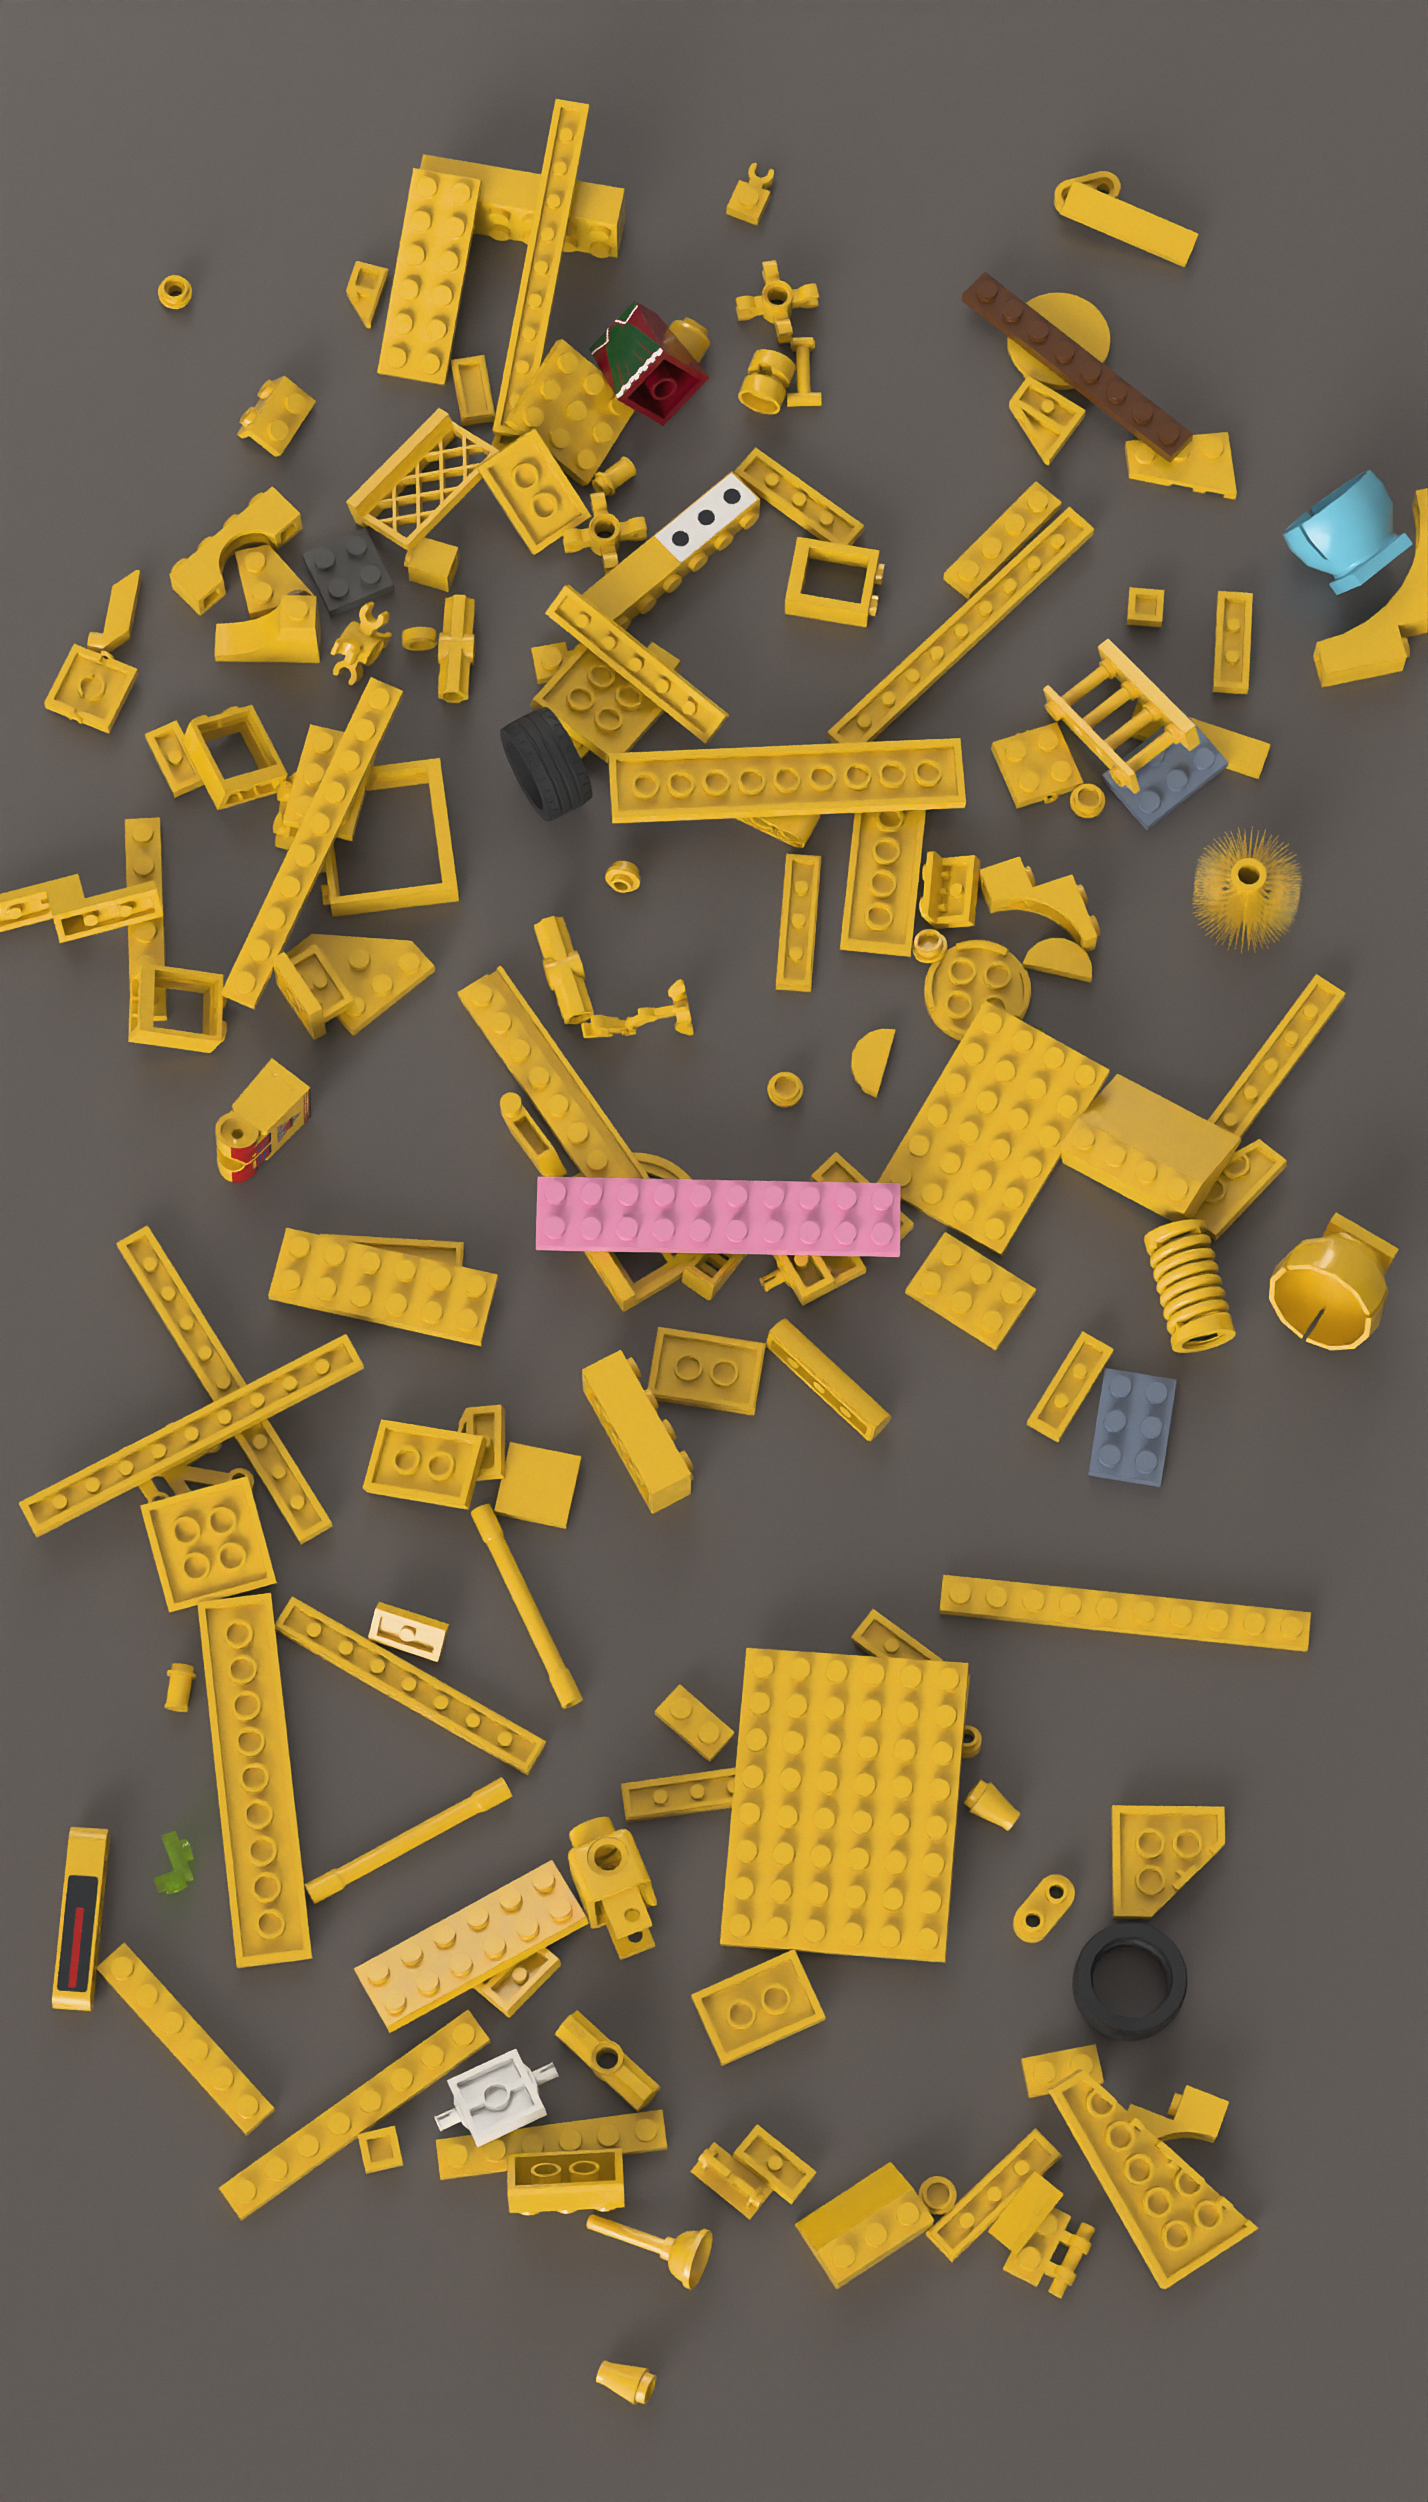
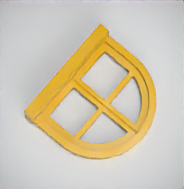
(611, 1270)

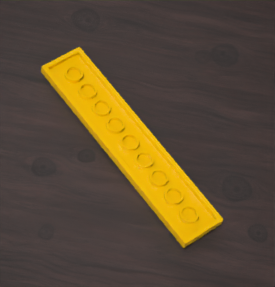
(786, 780)
(254, 1781)

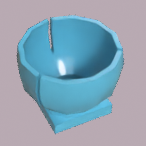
(1348, 533)

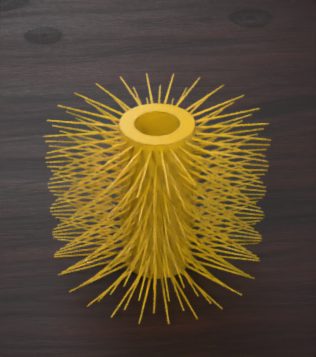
(1246, 890)

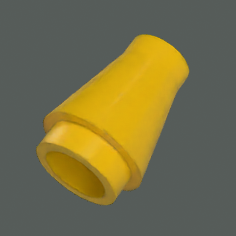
(991, 1805)
(627, 2381)

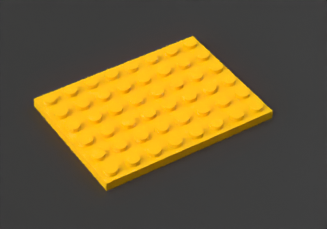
(845, 1805)

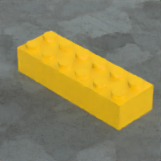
(510, 200)

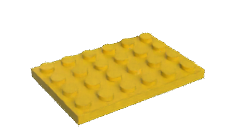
(993, 1127)

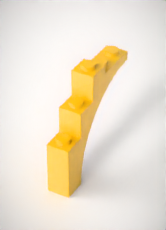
(1381, 642)

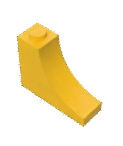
(284, 635)

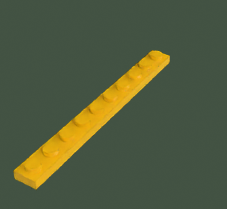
(543, 256)
(963, 630)
(312, 843)
(221, 1378)
(191, 1435)
(1125, 1613)

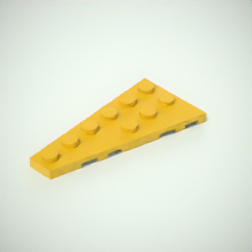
(1158, 2196)

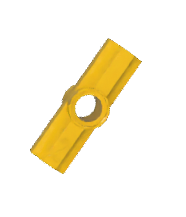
(456, 649)
(563, 970)
(624, 2077)

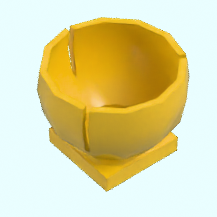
(1337, 1274)

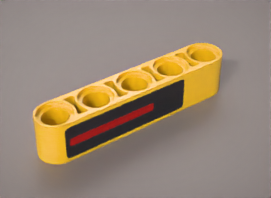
(81, 1919)

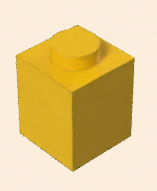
(433, 564)

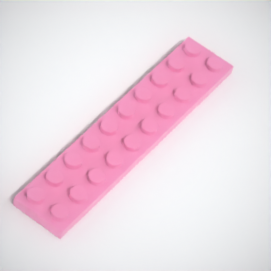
(718, 1216)

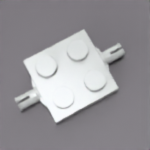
(496, 2097)

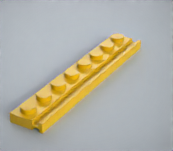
(548, 1079)

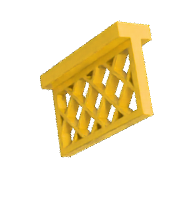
(406, 468)

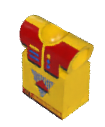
(261, 1121)

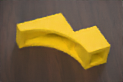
(1061, 900)
(1194, 2113)

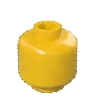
(692, 336)

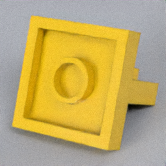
(312, 988)

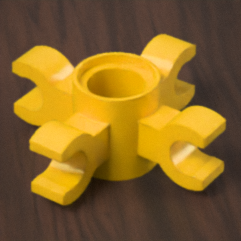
(774, 289)
(577, 539)
(361, 643)

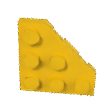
(372, 970)
(1159, 1853)

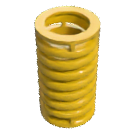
(1189, 1285)

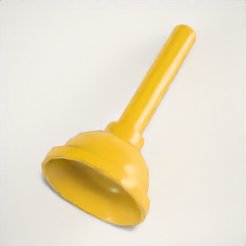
(685, 2254)

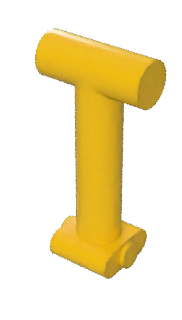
(804, 396)

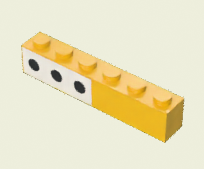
(676, 551)

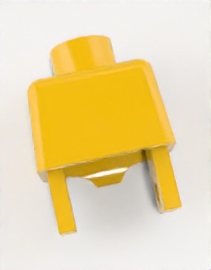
(617, 1895)

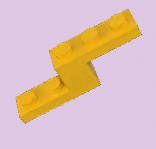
(75, 914)

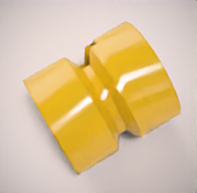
(767, 380)

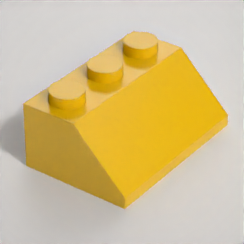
(565, 2181)
(865, 2224)

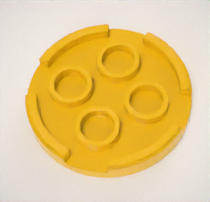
(1077, 320)
(968, 977)

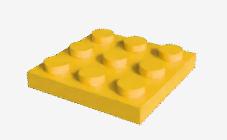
(571, 412)
(597, 705)
(208, 1544)

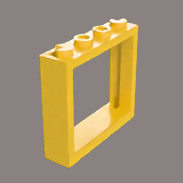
(390, 777)

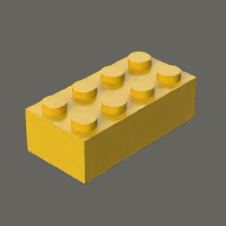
(637, 1431)

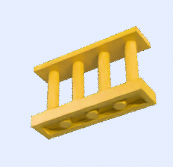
(1134, 686)

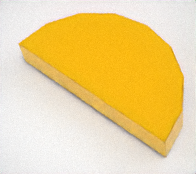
(1059, 958)
(871, 1058)

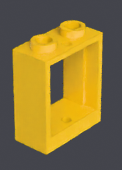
(825, 608)
(241, 787)
(142, 1007)

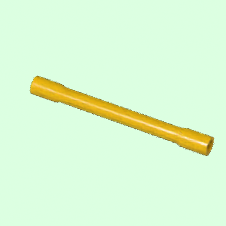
(558, 1673)
(478, 1802)

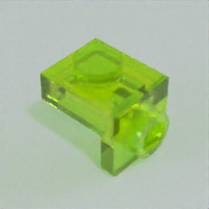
(179, 1854)

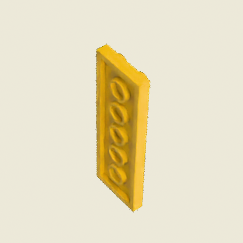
(429, 276)
(883, 882)
(383, 1286)
(471, 1946)

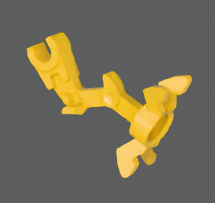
(606, 1026)

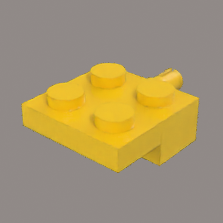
(813, 1274)

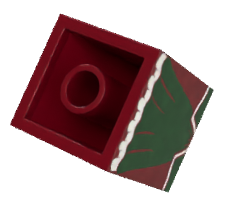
(647, 364)

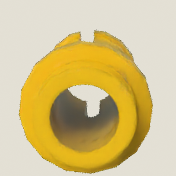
(614, 476)
(179, 1687)

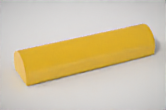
(827, 1380)

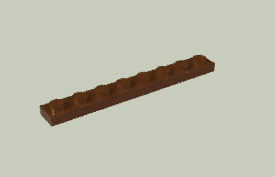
(1077, 367)

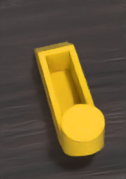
(119, 615)
(530, 1136)

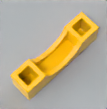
(265, 521)

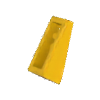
(705, 1279)

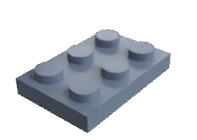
(1168, 778)
(1132, 1427)

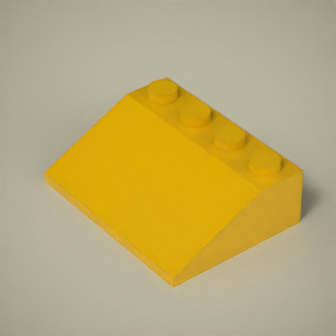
(1148, 1149)

